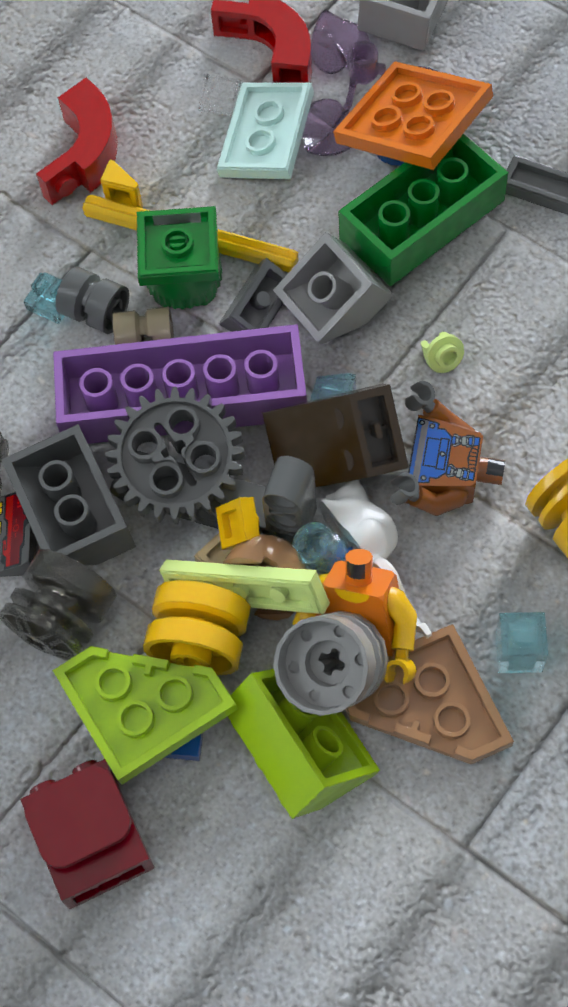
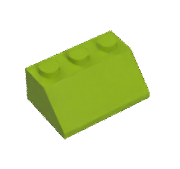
(301, 754)

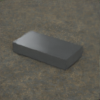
(538, 184)

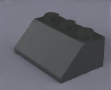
(68, 499)

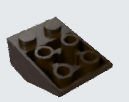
(340, 435)

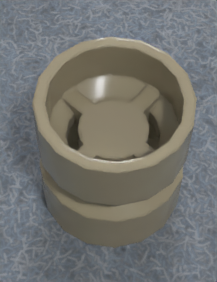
(131, 327)

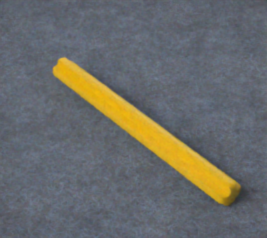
(228, 243)

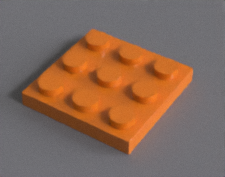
(413, 114)

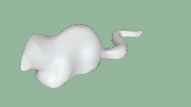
(364, 527)

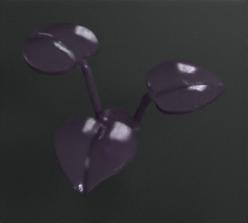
(333, 47)

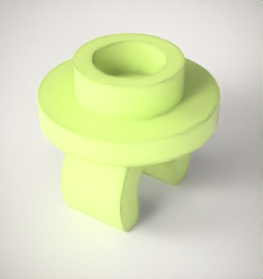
(443, 352)

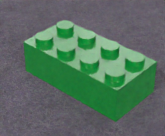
(421, 209)

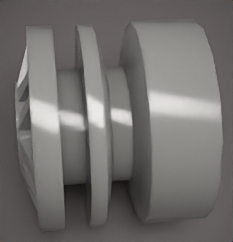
(309, 672)

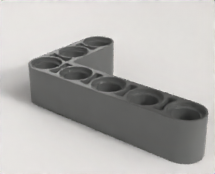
(281, 506)

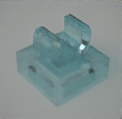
(43, 297)

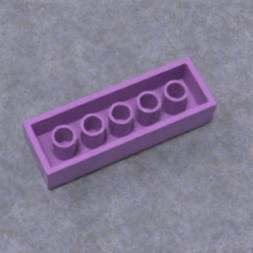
(240, 369)

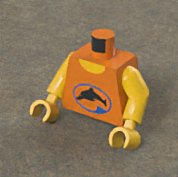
(376, 596)

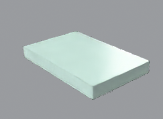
(265, 130)

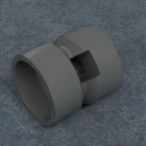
(89, 298)

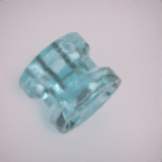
(328, 544)

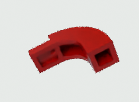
(272, 25)
(90, 116)

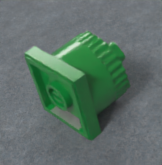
(179, 256)

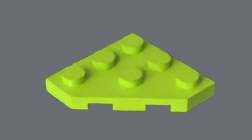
(141, 705)

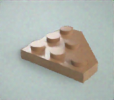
(441, 706)

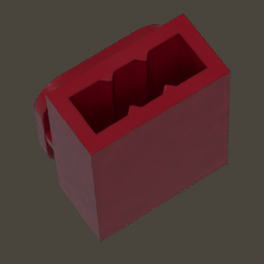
(85, 833)

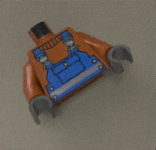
(443, 458)

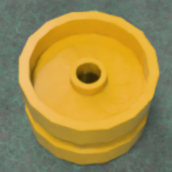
(197, 625)

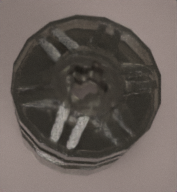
(60, 601)

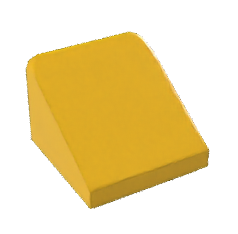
(120, 186)

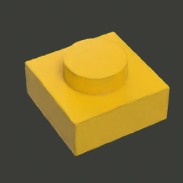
(237, 522)

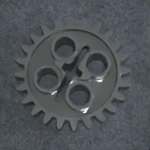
(142, 473)

